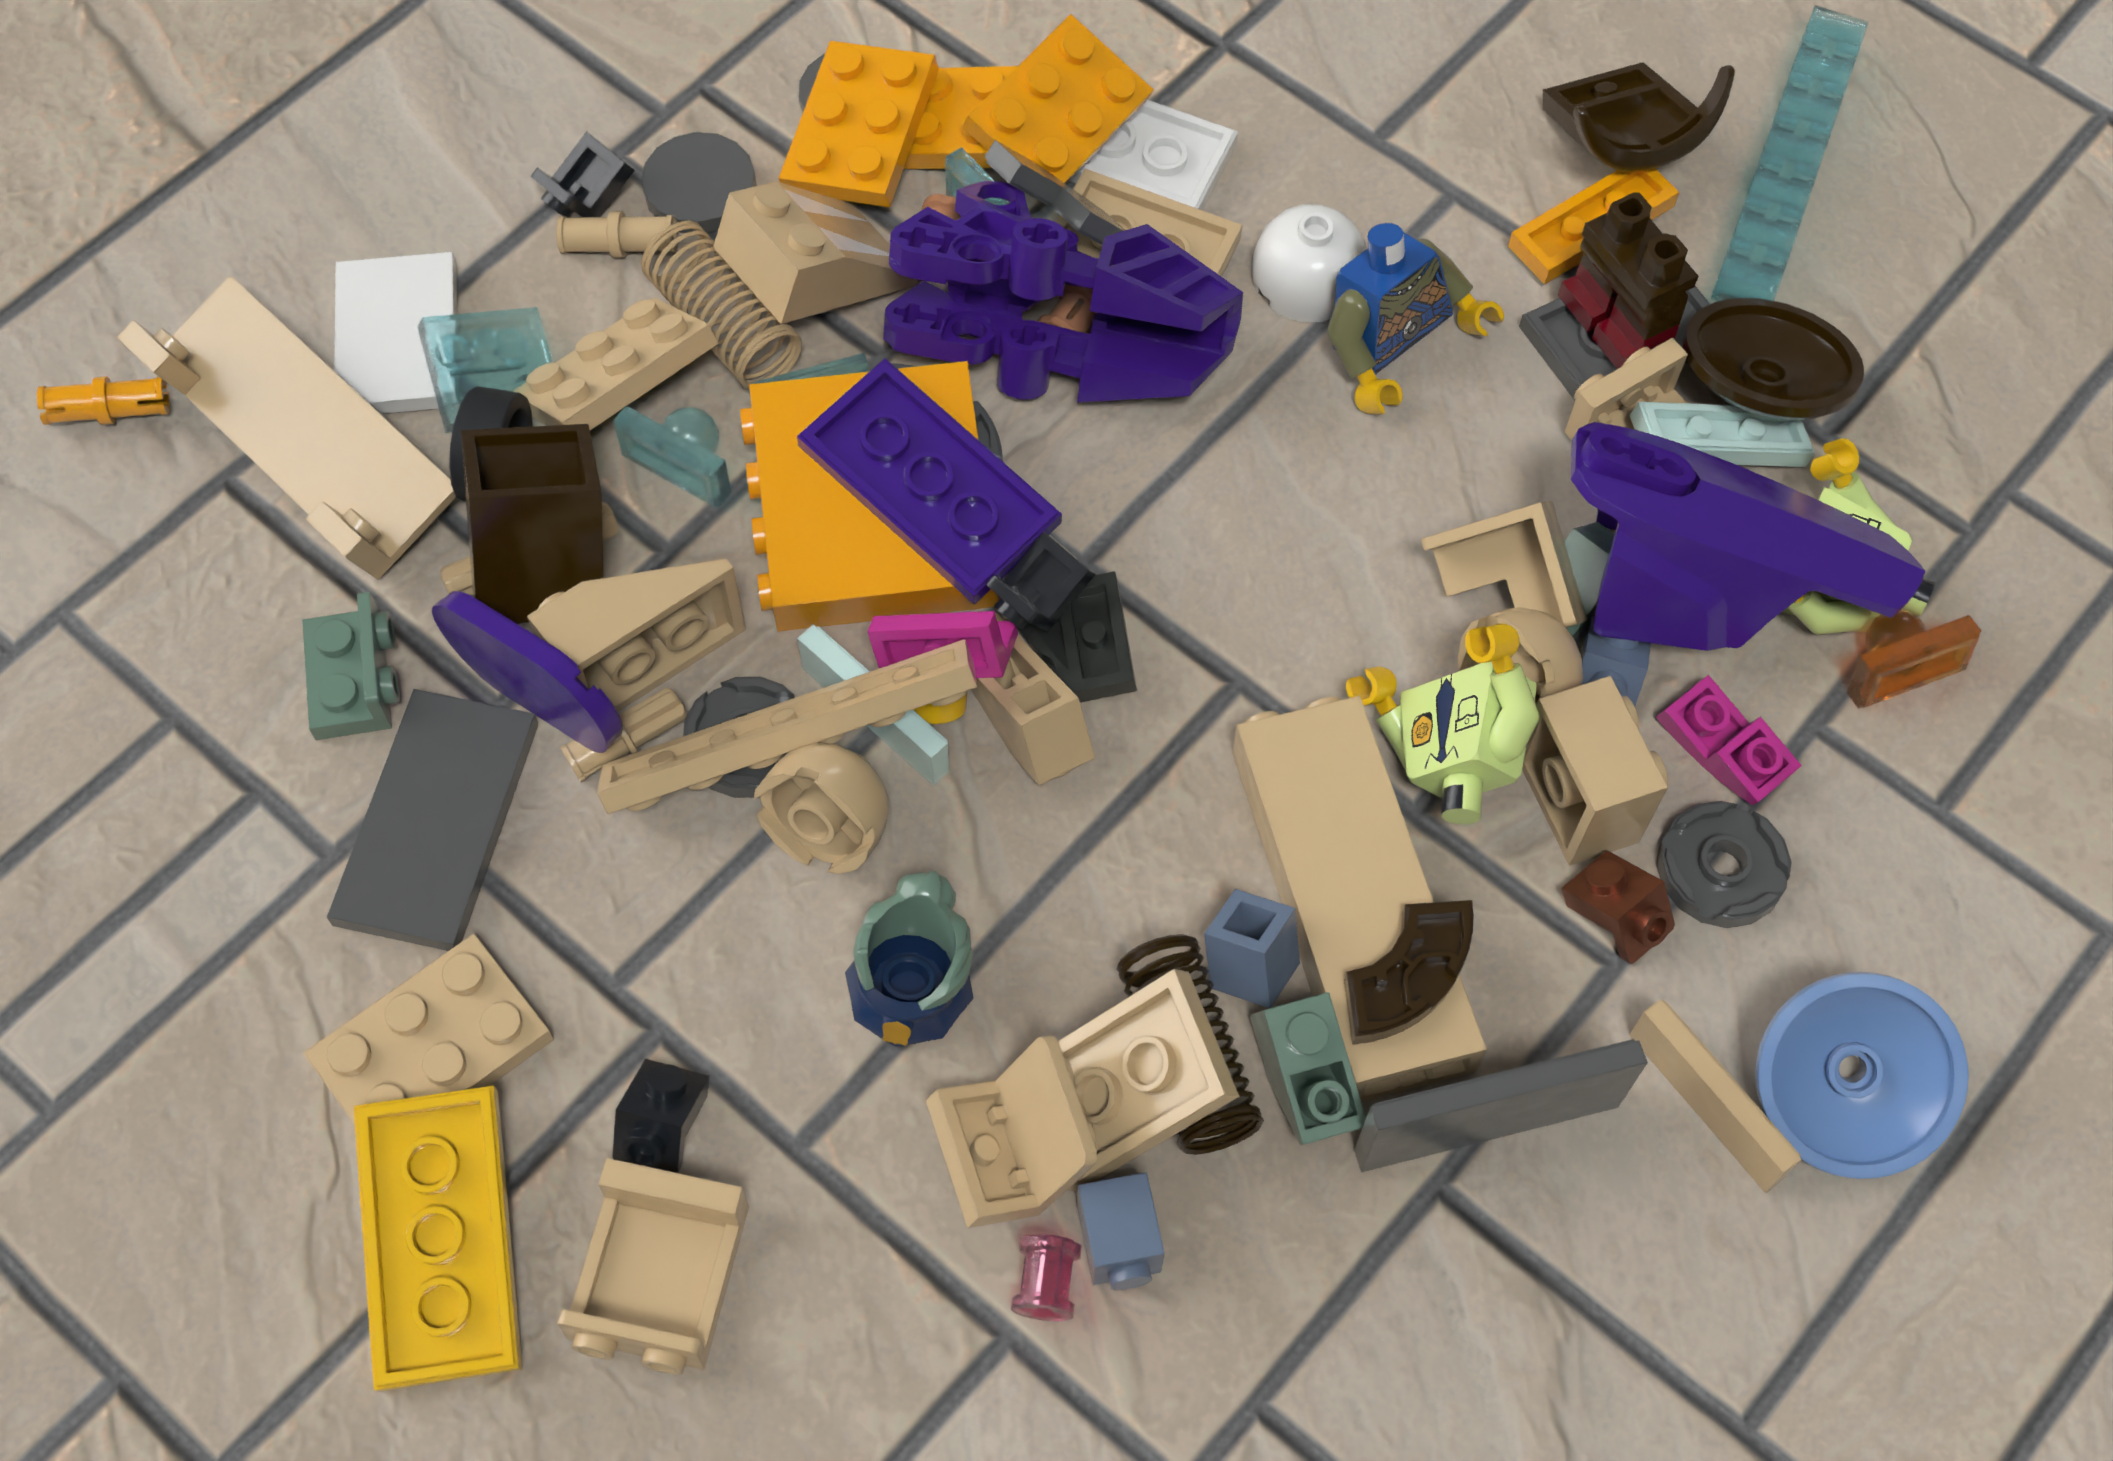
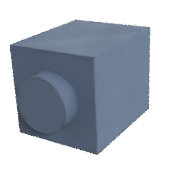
(1252, 948)
(1120, 1231)

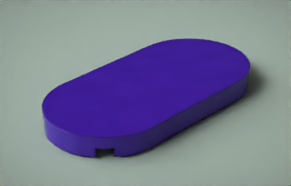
(527, 670)

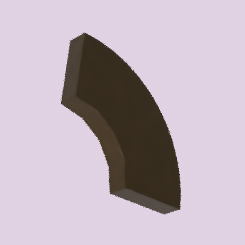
(1414, 974)

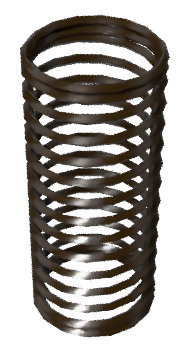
(1239, 1115)

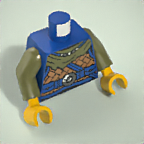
(1391, 302)

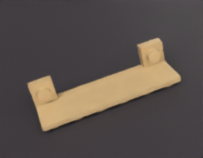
(300, 425)

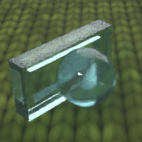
(677, 450)

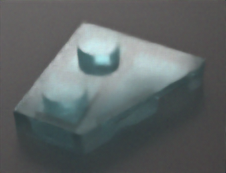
(482, 351)

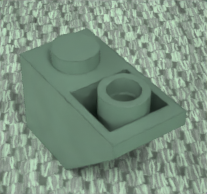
(1309, 1068)

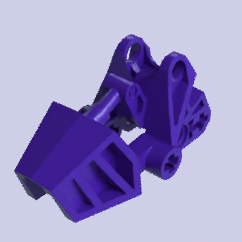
(1158, 309)

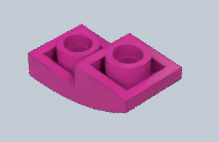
(1717, 735)

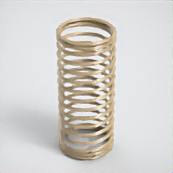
(687, 270)

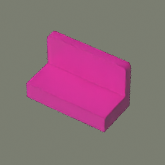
(906, 636)

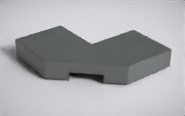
(1047, 188)

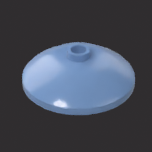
(1896, 1103)

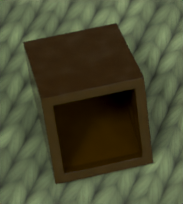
(531, 514)

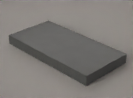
(433, 820)
(1498, 1105)

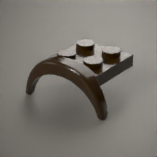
(1635, 116)

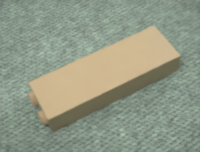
(1348, 873)

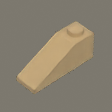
(1036, 715)

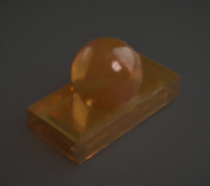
(1909, 656)

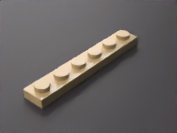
(771, 732)

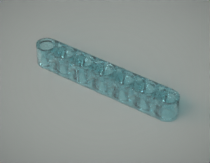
(1791, 157)

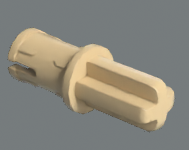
(639, 726)

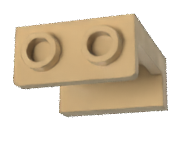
(656, 1267)

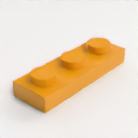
(1553, 240)

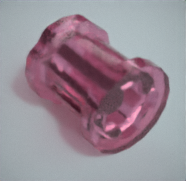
(1046, 1277)

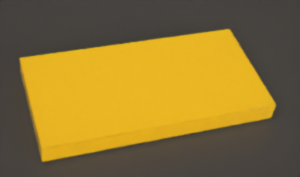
(436, 1239)

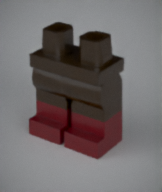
(1629, 280)

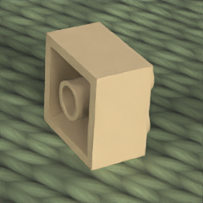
(1593, 770)

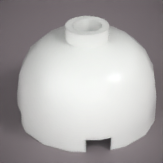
(1300, 260)

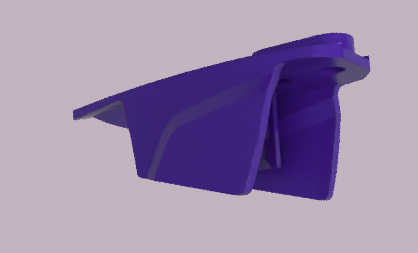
(1718, 549)

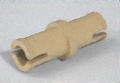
(612, 233)

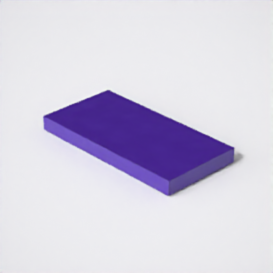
(929, 480)

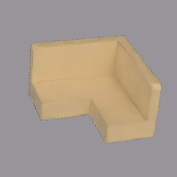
(1517, 547)

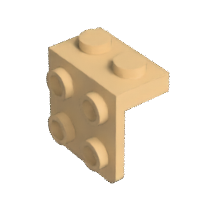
(1642, 378)
(1014, 1138)

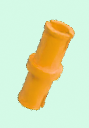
(103, 400)

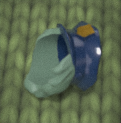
(912, 963)

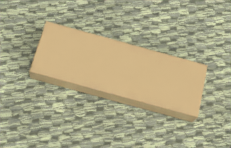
(1715, 1096)

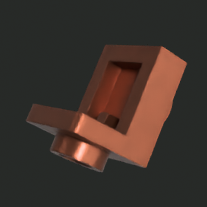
(1623, 902)

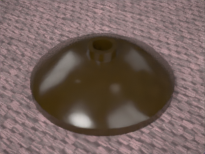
(1773, 358)

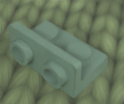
(349, 671)

